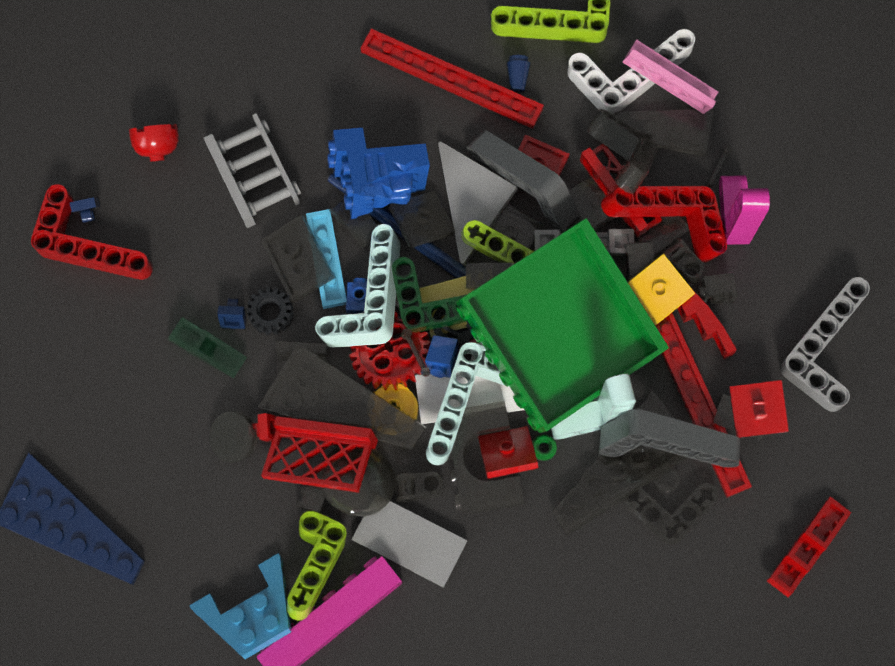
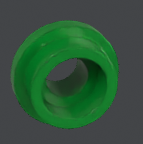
(550, 442)

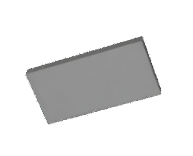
(411, 542)

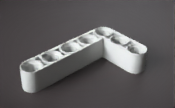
(616, 90)

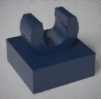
(85, 207)
(232, 315)

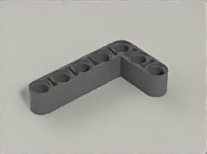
(528, 175)
(670, 435)

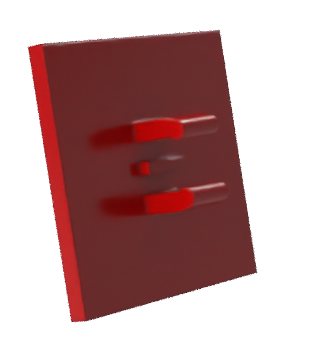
(759, 409)

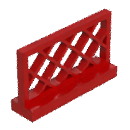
(324, 433)

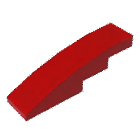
(707, 324)
(809, 546)

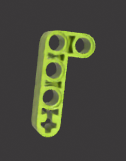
(507, 244)
(314, 569)

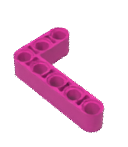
(741, 208)

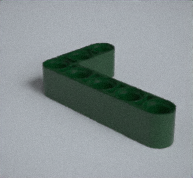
(416, 305)

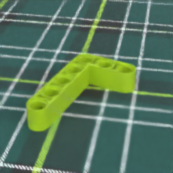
(560, 19)

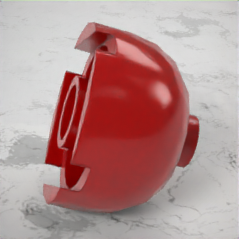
(154, 141)

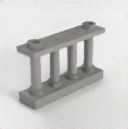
(239, 189)

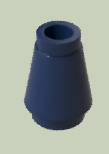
(518, 72)

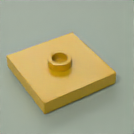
(660, 289)

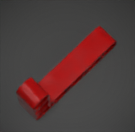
(694, 202)
(81, 247)

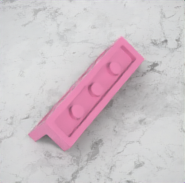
(670, 77)

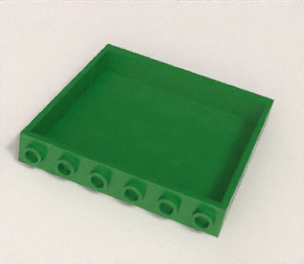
(561, 326)

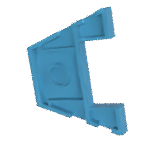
(254, 621)

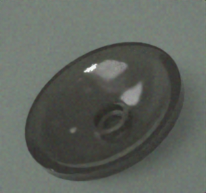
(376, 487)

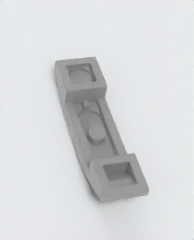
(612, 240)

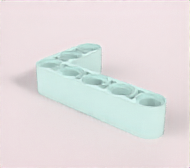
(375, 295)
(461, 393)
(614, 400)

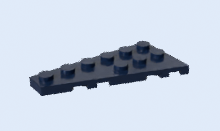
(53, 516)

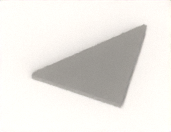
(472, 195)

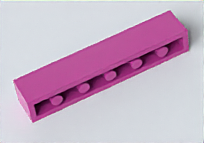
(333, 616)

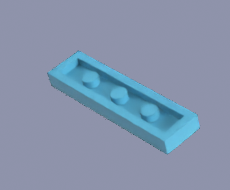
(321, 225)

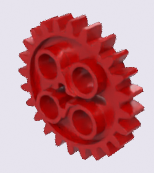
(399, 369)

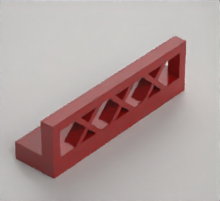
(607, 183)

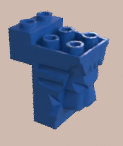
(376, 174)

